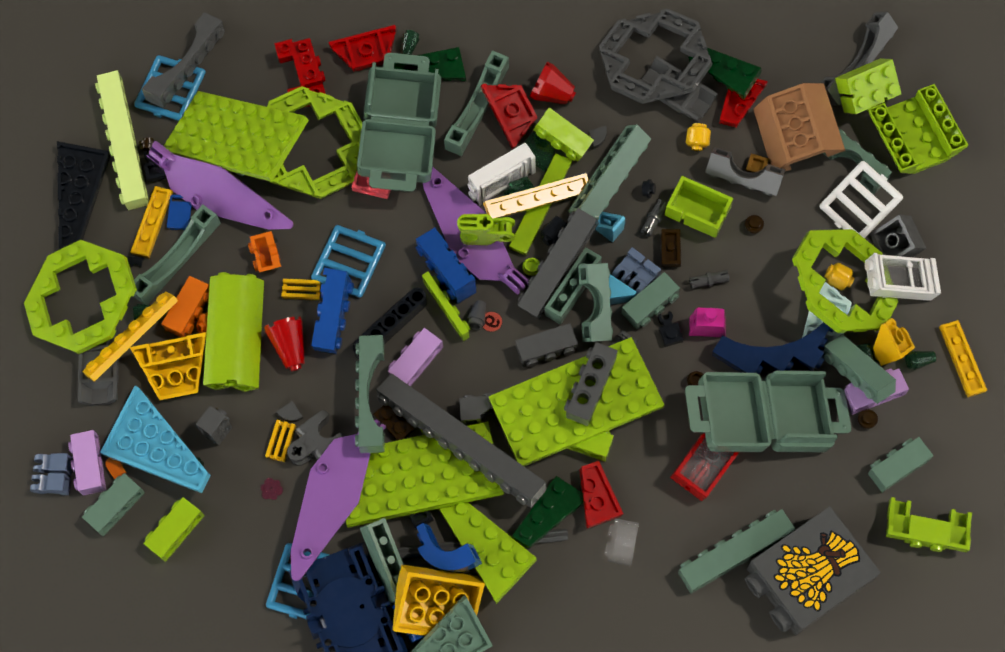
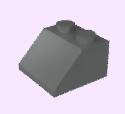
(898, 237)

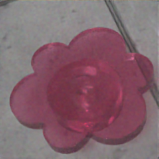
(270, 483)

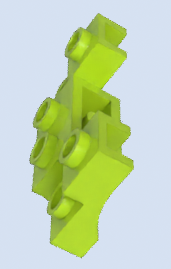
(928, 532)

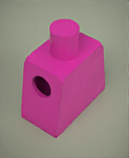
(707, 322)

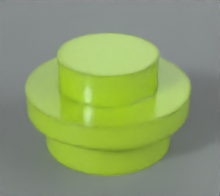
(530, 266)

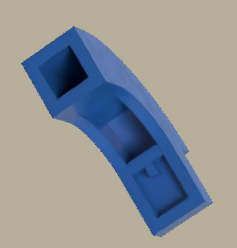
(459, 560)

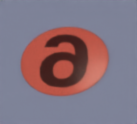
(492, 321)

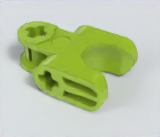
(485, 230)

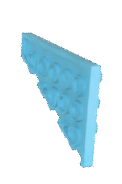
(150, 444)

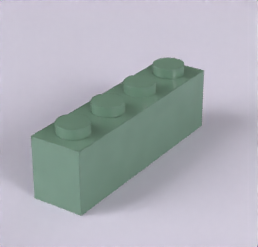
(569, 289)
(859, 369)
(383, 554)

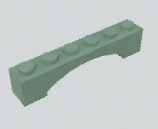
(464, 128)
(200, 227)
(370, 352)

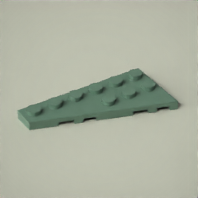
(456, 632)

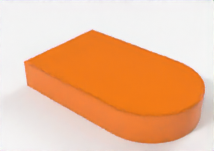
(115, 468)

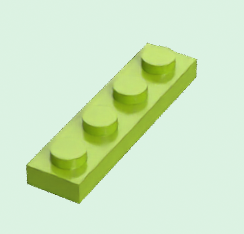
(442, 299)

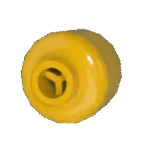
(698, 136)
(839, 276)

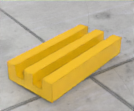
(285, 288)
(285, 425)

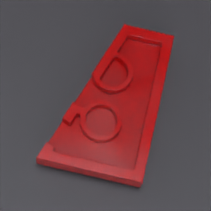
(736, 108)
(598, 496)

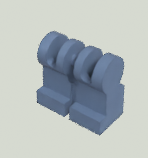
(635, 264)
(58, 467)

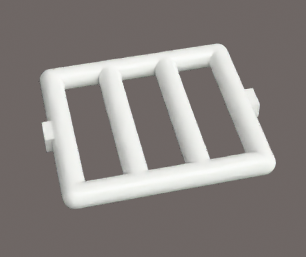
(850, 179)

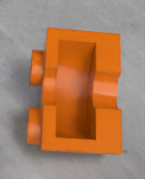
(265, 252)

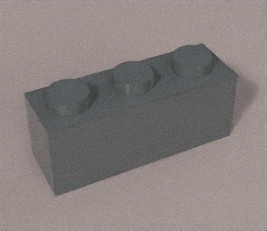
(546, 345)

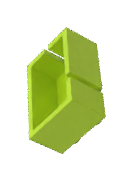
(868, 85)
(698, 206)

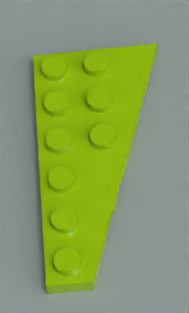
(501, 556)

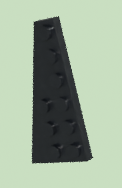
(79, 183)

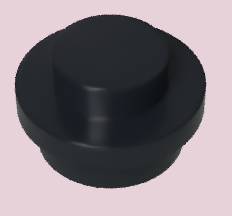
(648, 188)

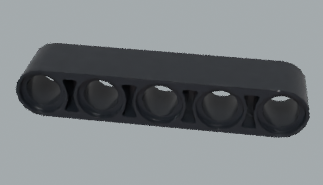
(394, 316)

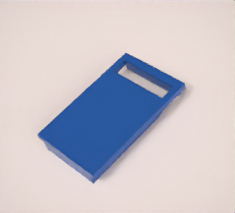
(178, 214)

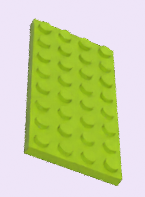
(236, 135)
(535, 413)
(418, 478)

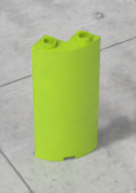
(233, 332)

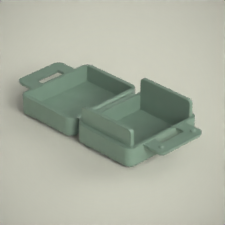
(399, 124)
(781, 411)

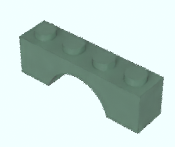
(858, 154)
(596, 280)

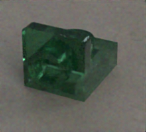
(518, 185)

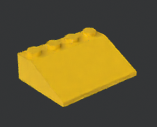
(428, 595)

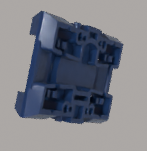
(338, 602)

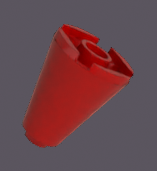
(288, 341)

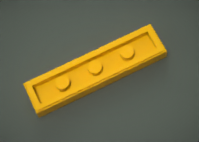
(151, 222)
(963, 358)

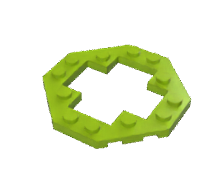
(323, 106)
(812, 282)
(112, 308)

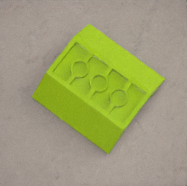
(919, 131)

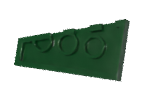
(447, 61)
(732, 72)
(549, 511)

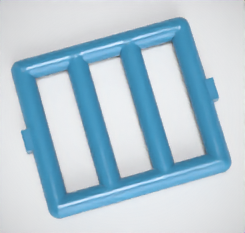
(159, 112)
(331, 245)
(278, 585)

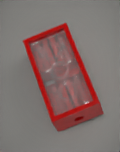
(702, 468)

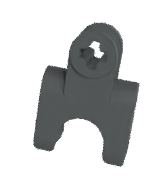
(310, 441)

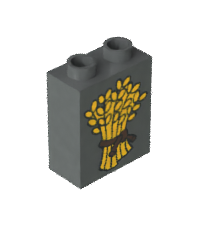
(811, 572)

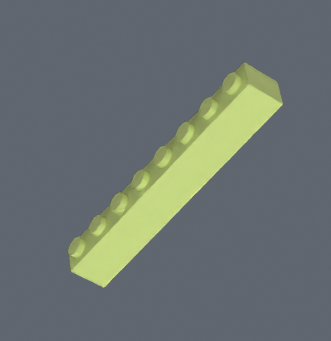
(122, 140)

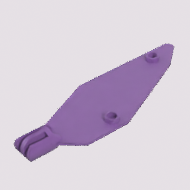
(217, 190)
(483, 261)
(328, 500)

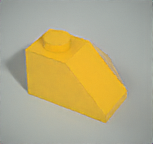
(892, 343)

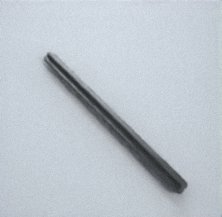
(412, 551)

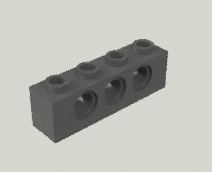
(583, 412)

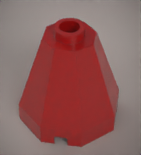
(553, 86)

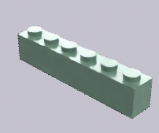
(612, 171)
(736, 550)

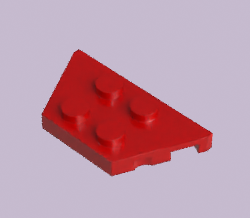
(365, 48)
(511, 110)

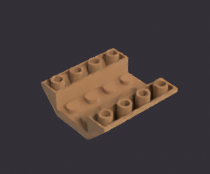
(798, 125)

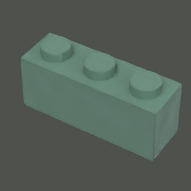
(651, 301)
(899, 463)
(113, 504)

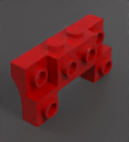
(305, 63)

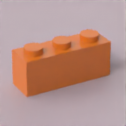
(189, 307)

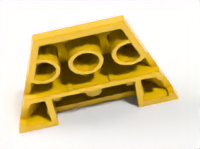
(172, 365)

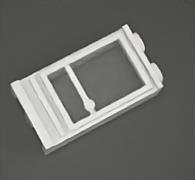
(498, 174)
(902, 277)

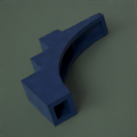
(777, 358)

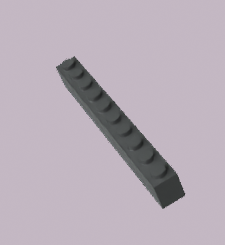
(461, 440)

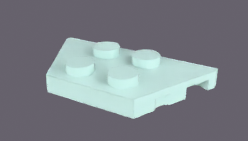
(835, 298)

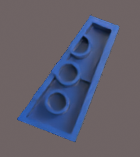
(445, 264)
(332, 311)

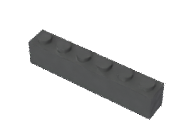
(558, 263)

